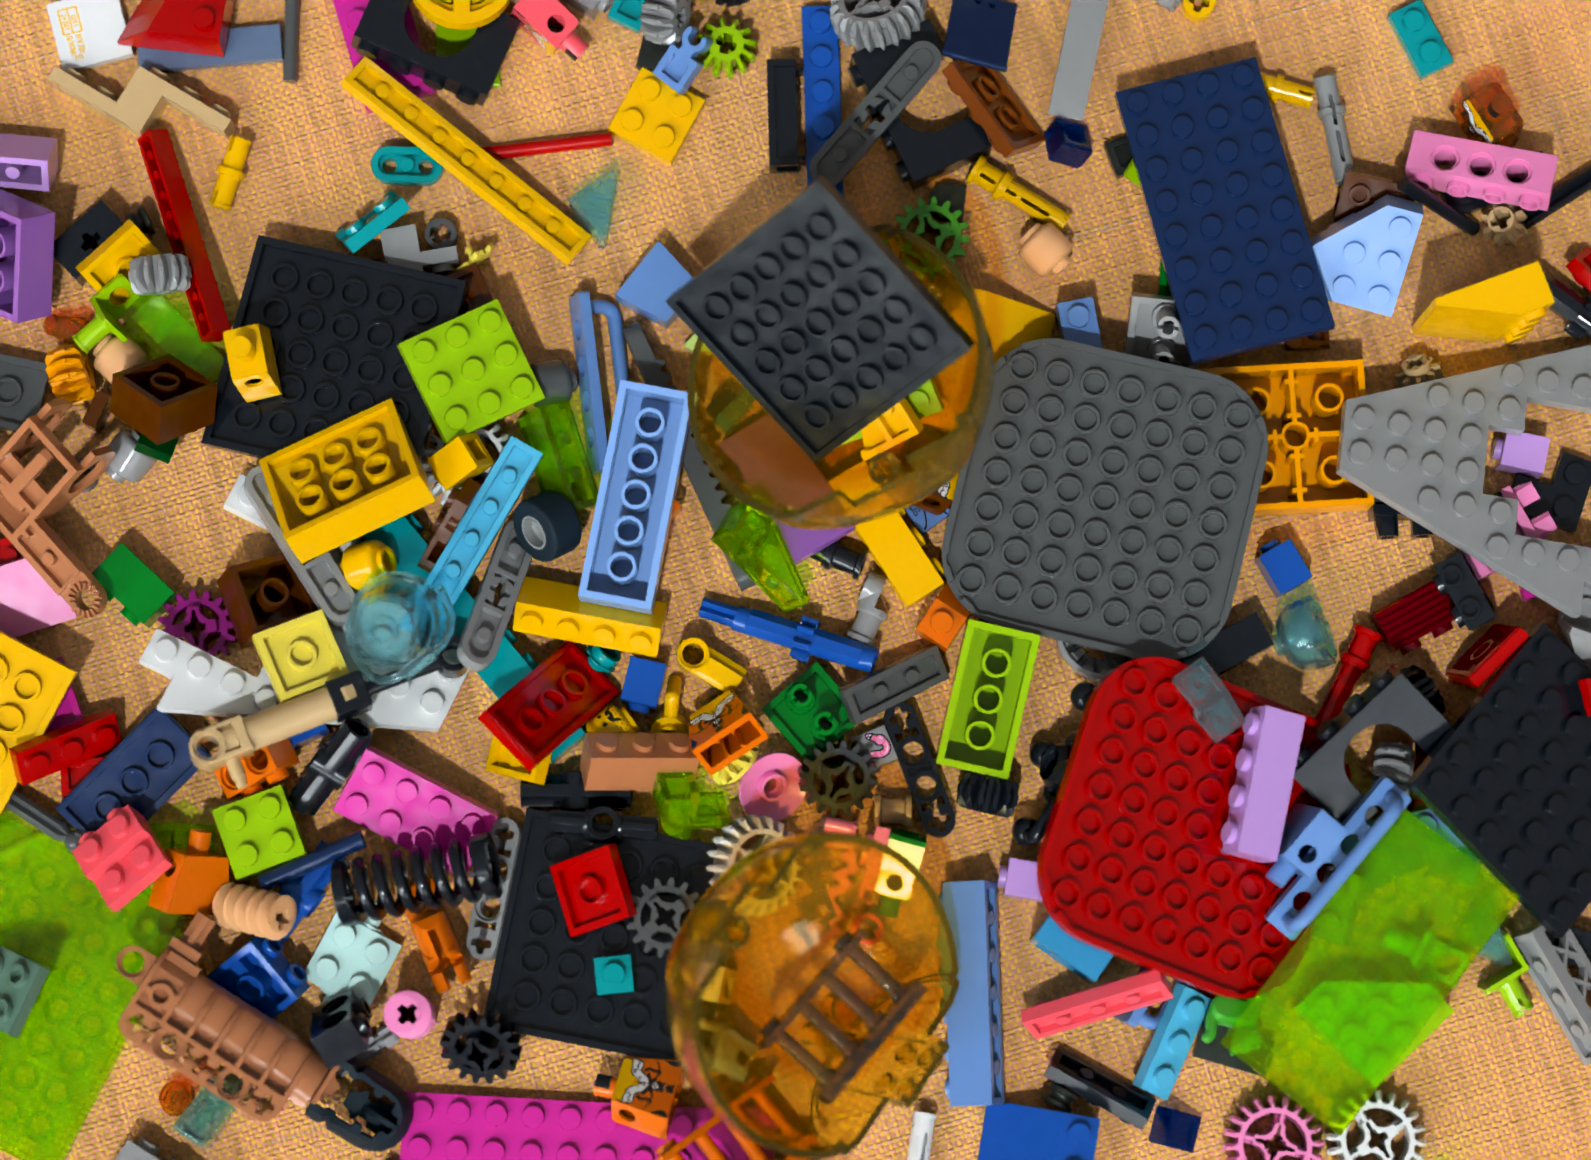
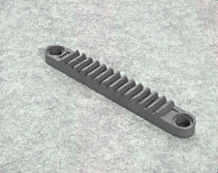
(693, 463)

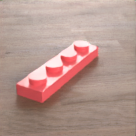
(1097, 1003)

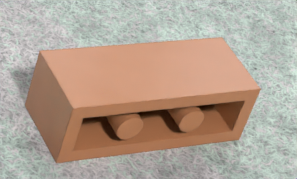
(633, 759)

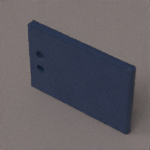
(980, 32)

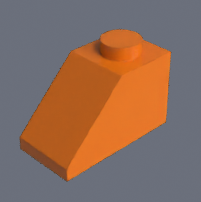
(943, 620)

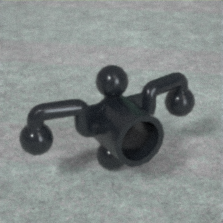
(1052, 762)

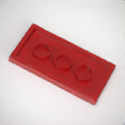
(548, 705)

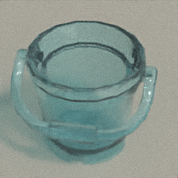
(398, 623)

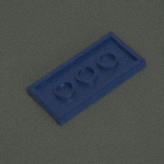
(138, 772)

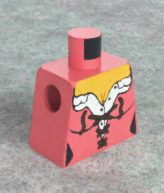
(538, 14)

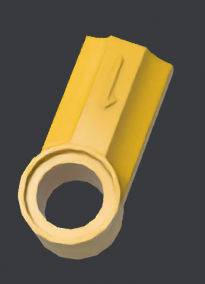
(714, 667)

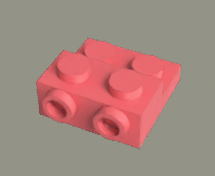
(122, 856)

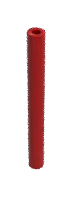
(549, 145)

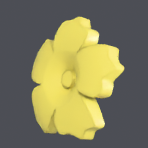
(477, 257)

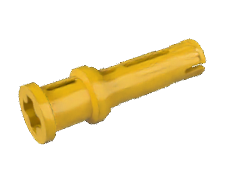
(999, 190)

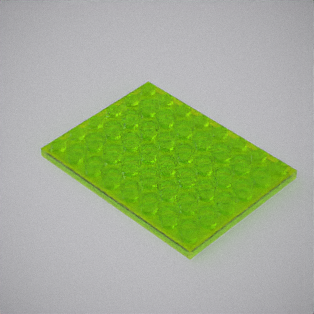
(73, 1029)

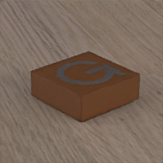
(98, 412)

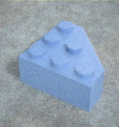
(1368, 254)

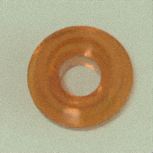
(176, 1097)

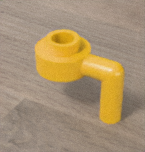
(670, 718)

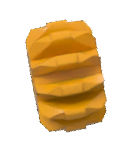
(70, 374)

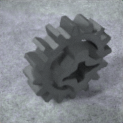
(651, 928)

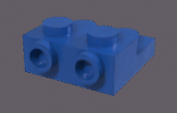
(262, 976)

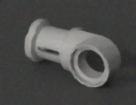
(868, 616)

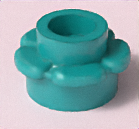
(603, 658)

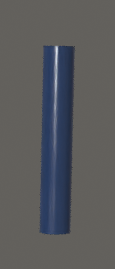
(312, 861)

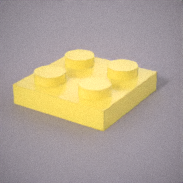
(300, 655)

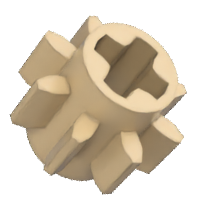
(1512, 231)
(1418, 369)

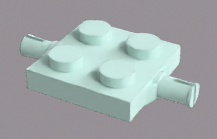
(352, 959)

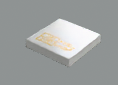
(88, 32)

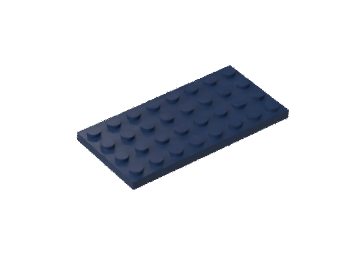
(1224, 211)

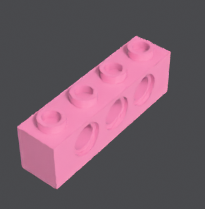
(1497, 161)

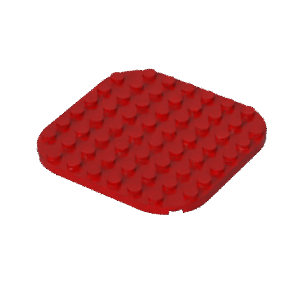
(1139, 842)

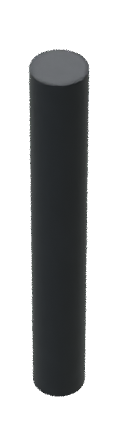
(1438, 206)

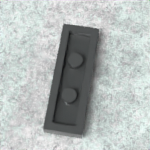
(893, 683)

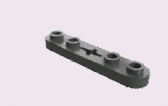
(898, 86)

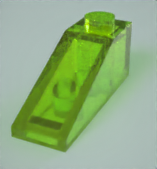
(761, 553)

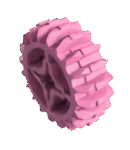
(1276, 1127)

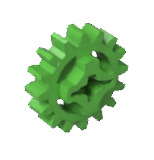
(946, 230)

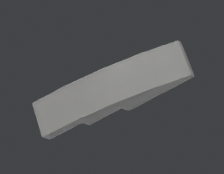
(1077, 58)

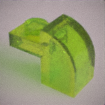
(684, 808)

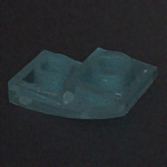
(1210, 699)

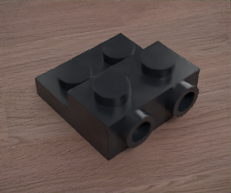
(1470, 599)

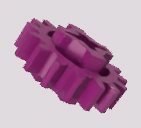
(214, 627)

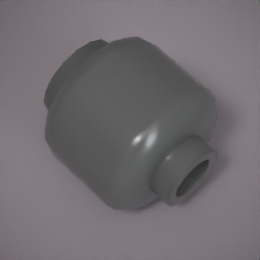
(554, 381)

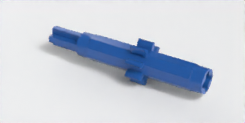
(802, 638)

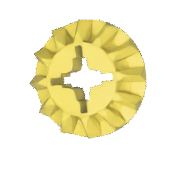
(736, 769)

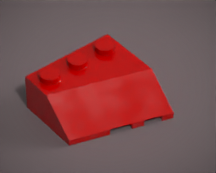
(180, 26)

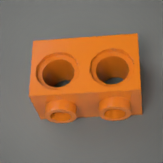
(265, 766)

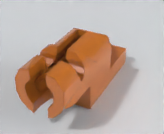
(438, 944)

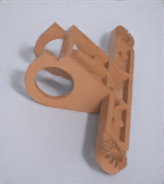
(28, 504)

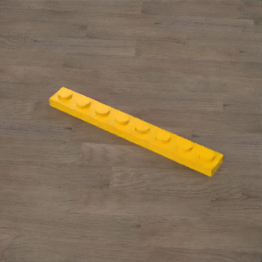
(466, 160)

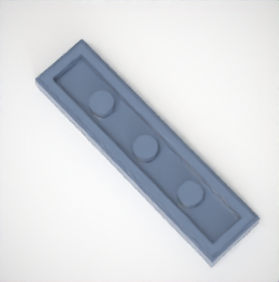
(244, 47)

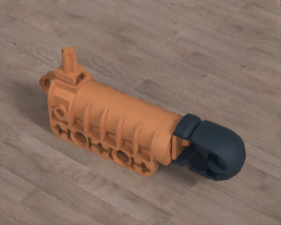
(249, 1045)

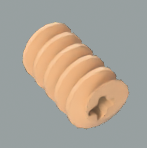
(254, 911)

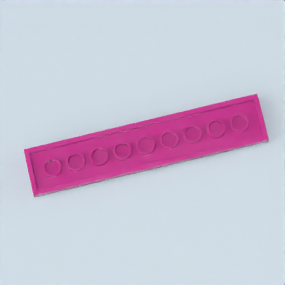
(544, 1130)

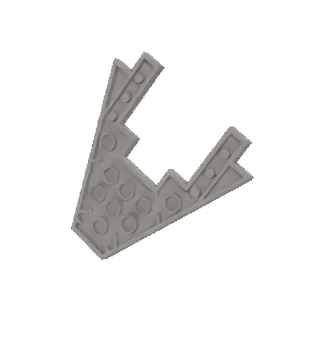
(1427, 459)

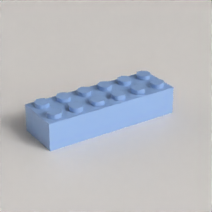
(636, 497)

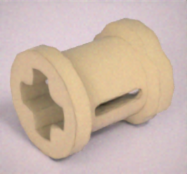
(892, 811)

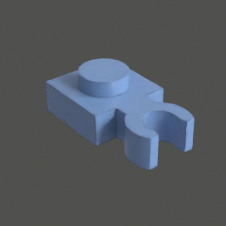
(679, 64)

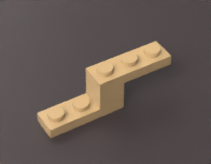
(143, 101)

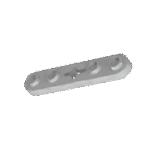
(319, 576)
(487, 622)

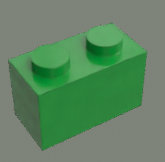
(134, 586)

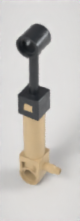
(337, 700)

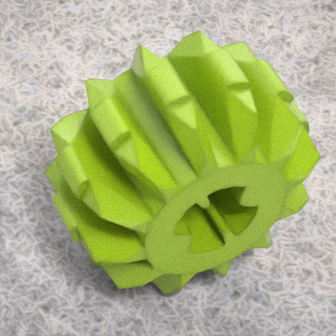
(740, 46)

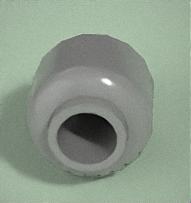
(128, 463)

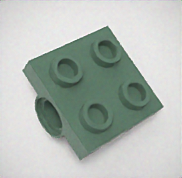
(19, 988)

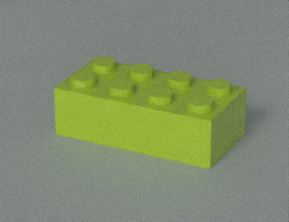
(987, 699)

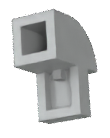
(403, 248)

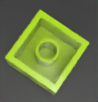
(260, 832)

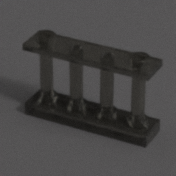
(878, 1023)

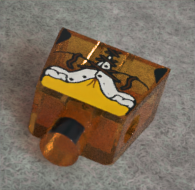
(1488, 116)

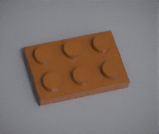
(994, 107)

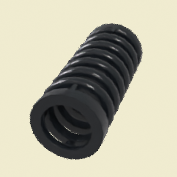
(478, 846)

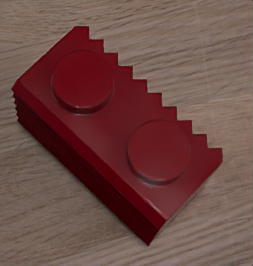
(1414, 617)

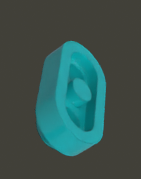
(408, 166)

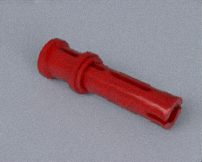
(1353, 664)

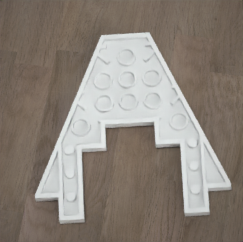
(216, 688)

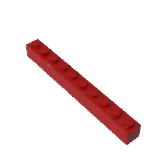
(184, 233)

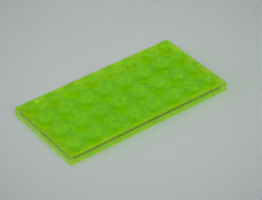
(1369, 972)

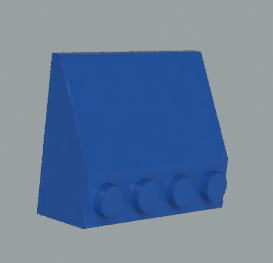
(1036, 1134)

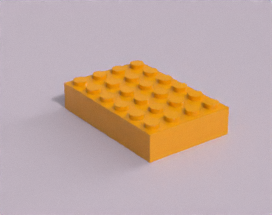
(1303, 429)

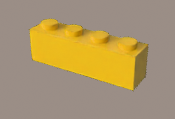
(901, 558)
(556, 612)

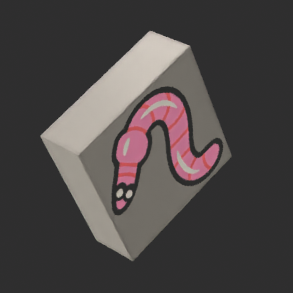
(878, 744)

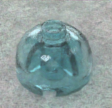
(1304, 635)

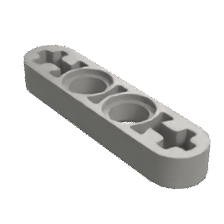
(478, 915)

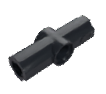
(330, 766)
(569, 794)

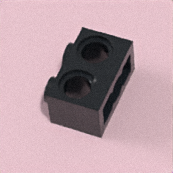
(341, 1028)

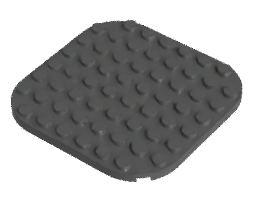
(1106, 500)

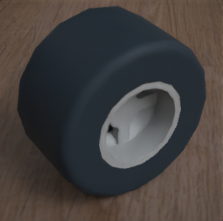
(547, 525)

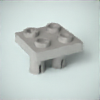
(1155, 330)

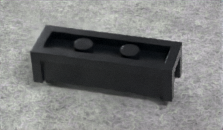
(783, 116)

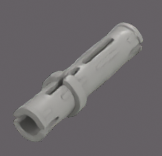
(1331, 114)

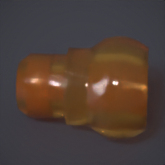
(64, 326)

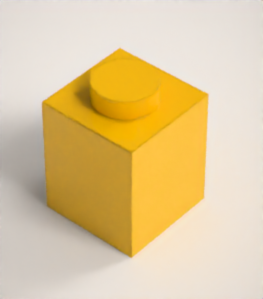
(460, 460)

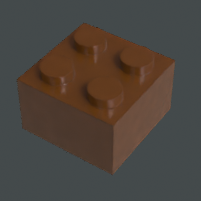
(163, 398)
(262, 596)

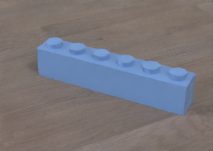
(975, 1015)

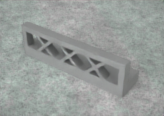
(1562, 992)

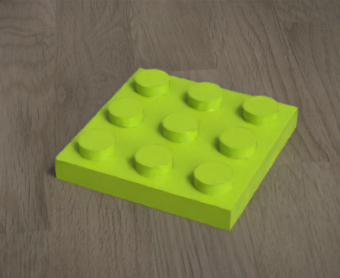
(471, 371)

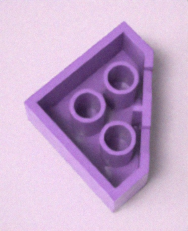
(25, 258)

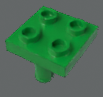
(809, 711)

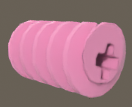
(395, 1015)

